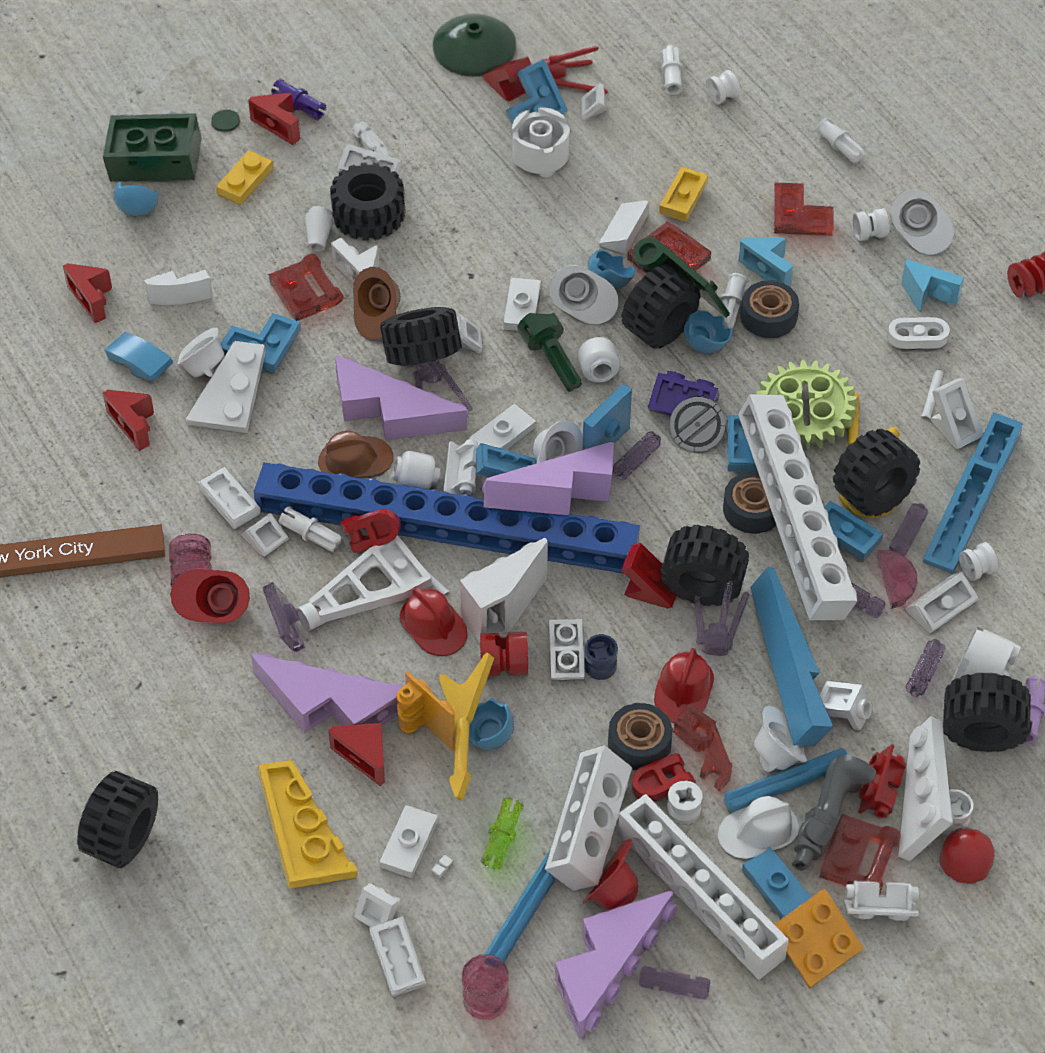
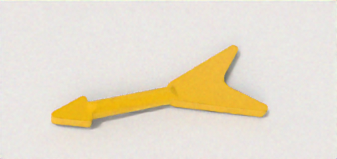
(464, 701)

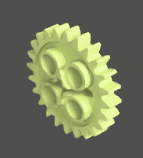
(834, 402)

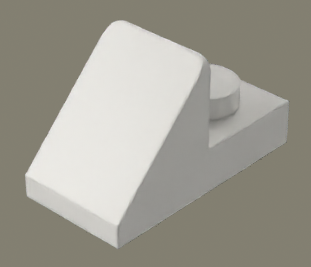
(350, 261)
(956, 414)

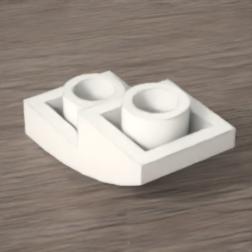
(169, 290)
(566, 649)

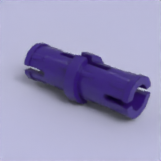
(301, 99)

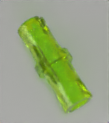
(502, 833)

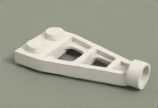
(393, 560)

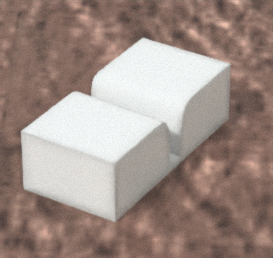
(444, 864)

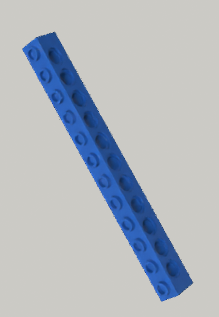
(446, 516)

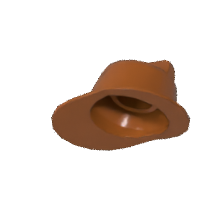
(374, 301)
(355, 455)

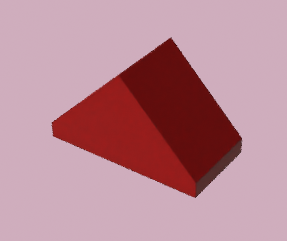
(361, 747)

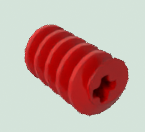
(1027, 276)

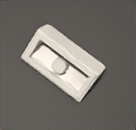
(625, 226)
(942, 602)

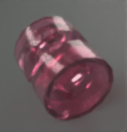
(189, 553)
(485, 987)

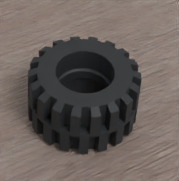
(367, 201)
(660, 306)
(421, 336)
(876, 472)
(701, 563)
(987, 712)
(117, 819)

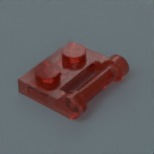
(298, 294)
(849, 848)

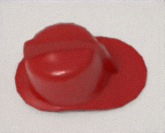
(210, 596)
(433, 623)
(682, 683)
(618, 882)

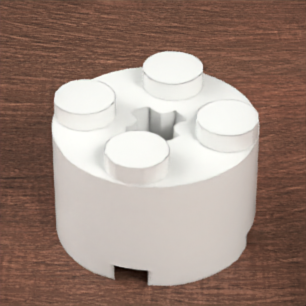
(540, 141)
(987, 654)

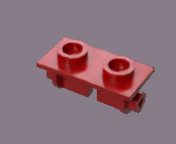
(877, 794)

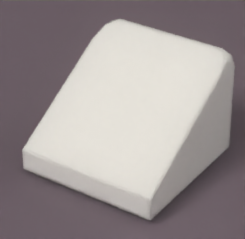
(265, 535)

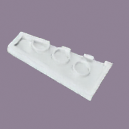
(926, 790)

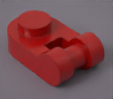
(380, 525)
(653, 782)

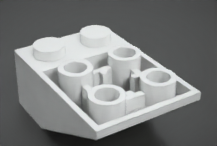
(502, 591)

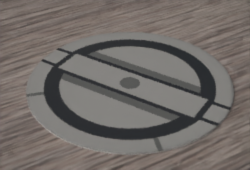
(697, 424)

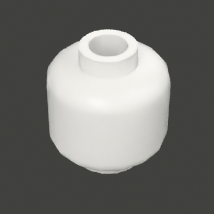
(599, 359)
(416, 470)

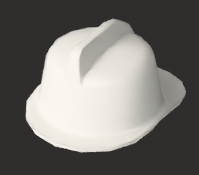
(922, 222)
(583, 294)
(202, 354)
(557, 441)
(775, 742)
(757, 828)

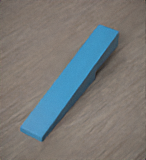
(973, 492)
(791, 662)

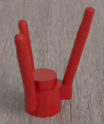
(558, 67)

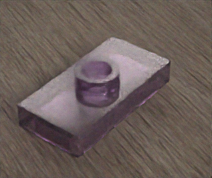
(284, 617)

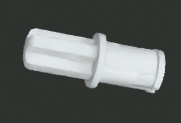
(672, 70)
(840, 140)
(733, 297)
(310, 529)

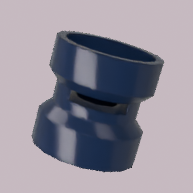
(600, 657)

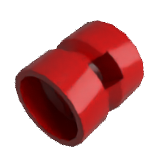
(508, 652)

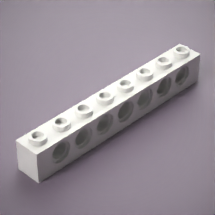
(797, 508)

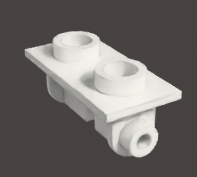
(459, 469)
(895, 903)

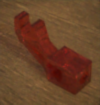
(715, 754)

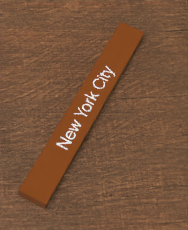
(81, 550)

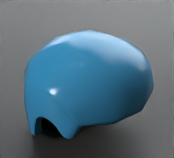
(135, 199)
(611, 268)
(706, 332)
(491, 725)

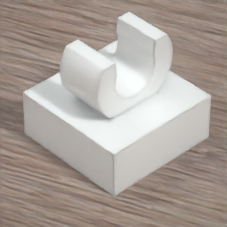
(375, 906)

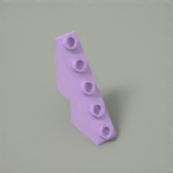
(402, 407)
(552, 483)
(318, 693)
(614, 948)

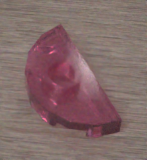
(898, 577)

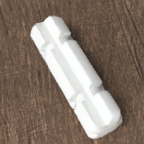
(370, 139)

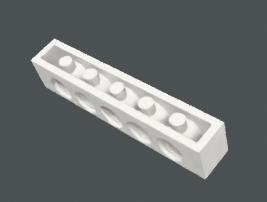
(703, 887)

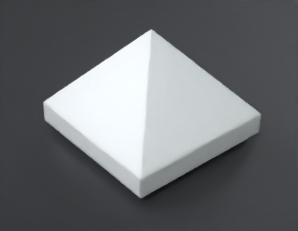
(594, 102)
(470, 334)

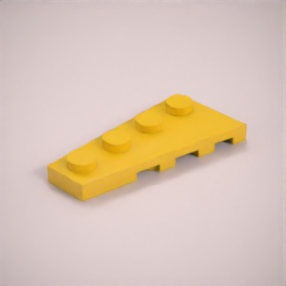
(301, 831)

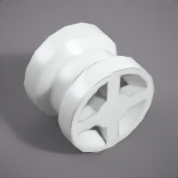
(723, 87)
(978, 561)
(688, 810)

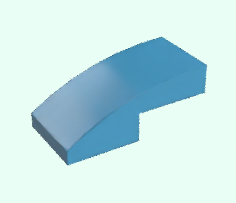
(141, 356)

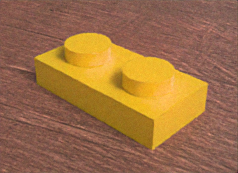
(244, 177)
(683, 194)

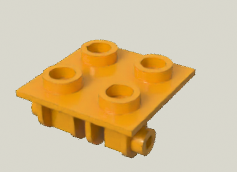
(420, 707)
(818, 938)

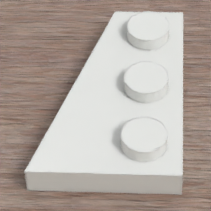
(231, 391)

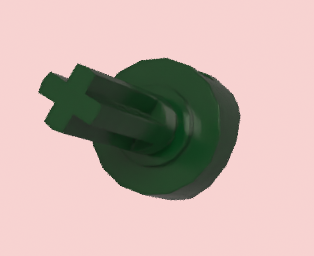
(546, 331)

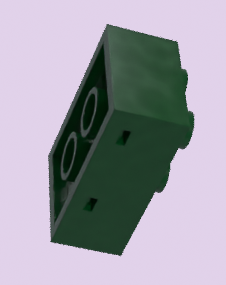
(152, 147)

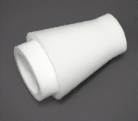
(318, 226)

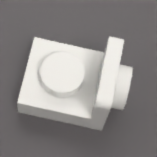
(847, 702)

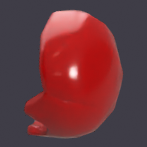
(967, 855)

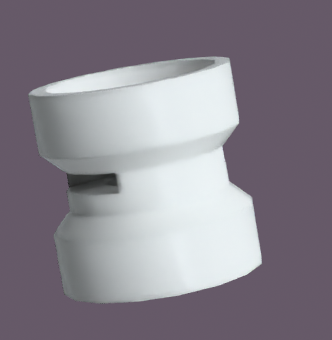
(870, 224)
(961, 810)

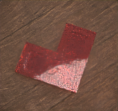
(796, 218)
(680, 244)

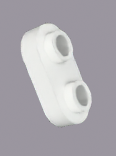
(918, 333)

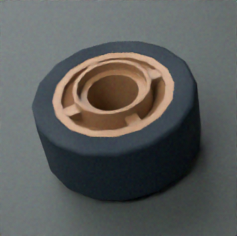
(769, 309)
(747, 504)
(645, 721)

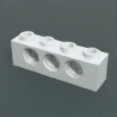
(588, 818)

